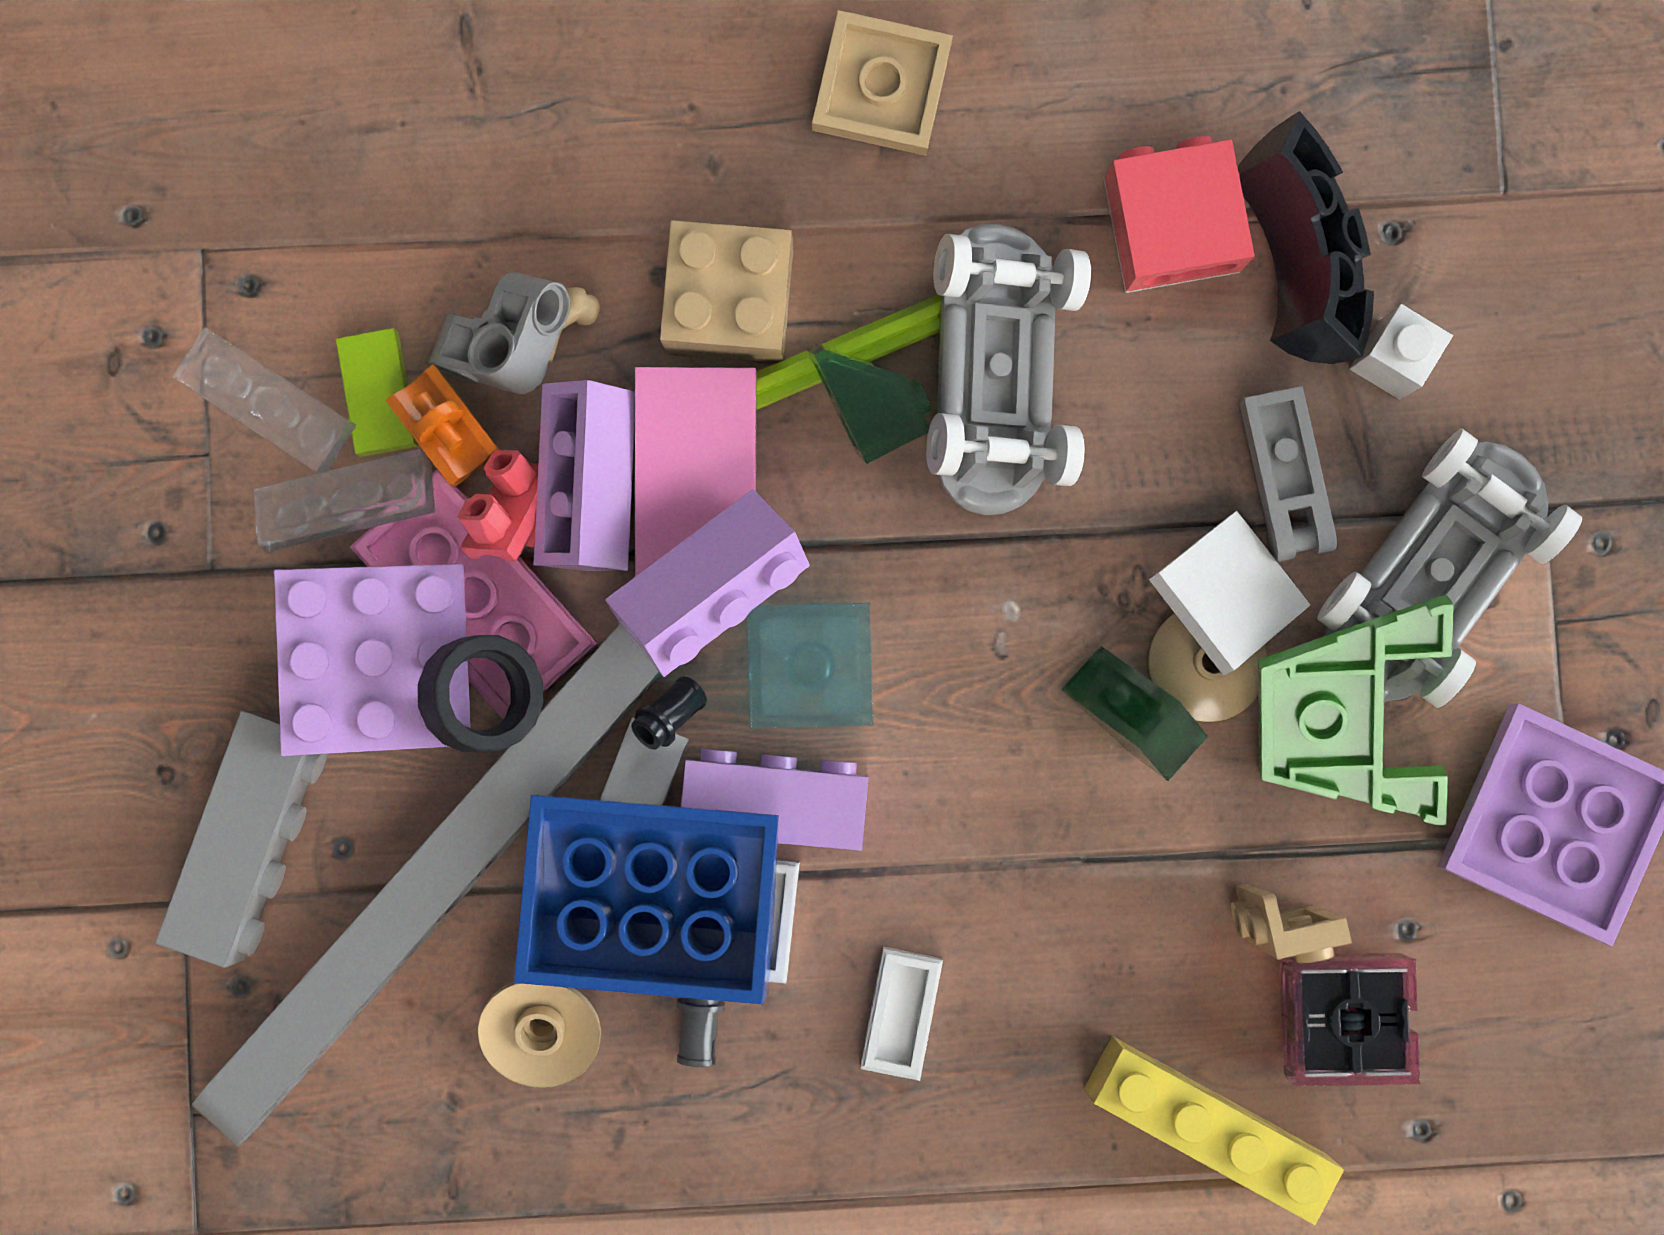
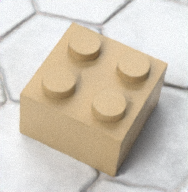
(727, 292)

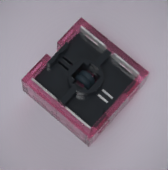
(1350, 1020)

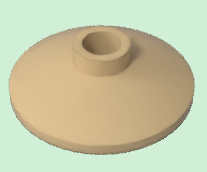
(1178, 670)
(534, 1052)

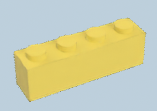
(1213, 1130)

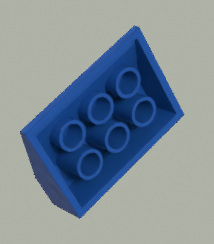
(648, 899)

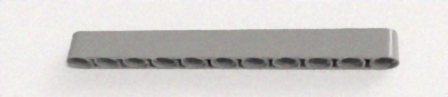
(425, 889)

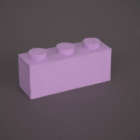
(584, 476)
(708, 582)
(812, 806)

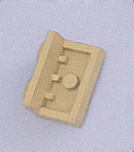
(1301, 932)

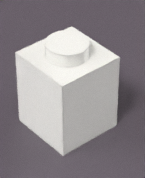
(1401, 352)

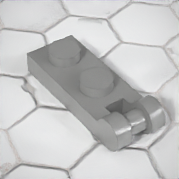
(1288, 472)

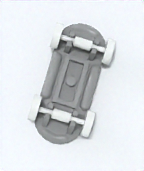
(998, 367)
(1457, 542)

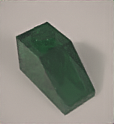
(871, 401)
(1136, 712)

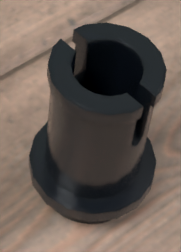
(658, 723)

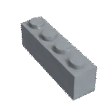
(239, 845)

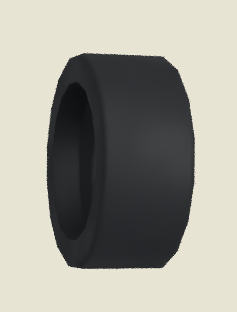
(525, 693)

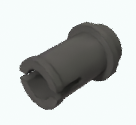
(698, 1031)

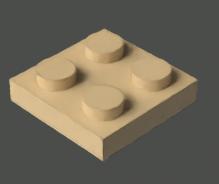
(882, 82)

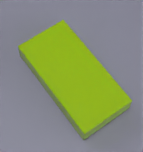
(371, 373)

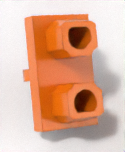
(443, 426)

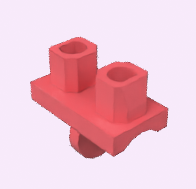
(506, 517)

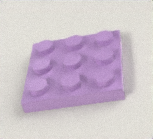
(356, 652)
(1559, 824)

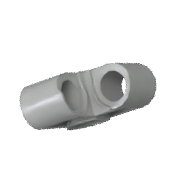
(512, 338)

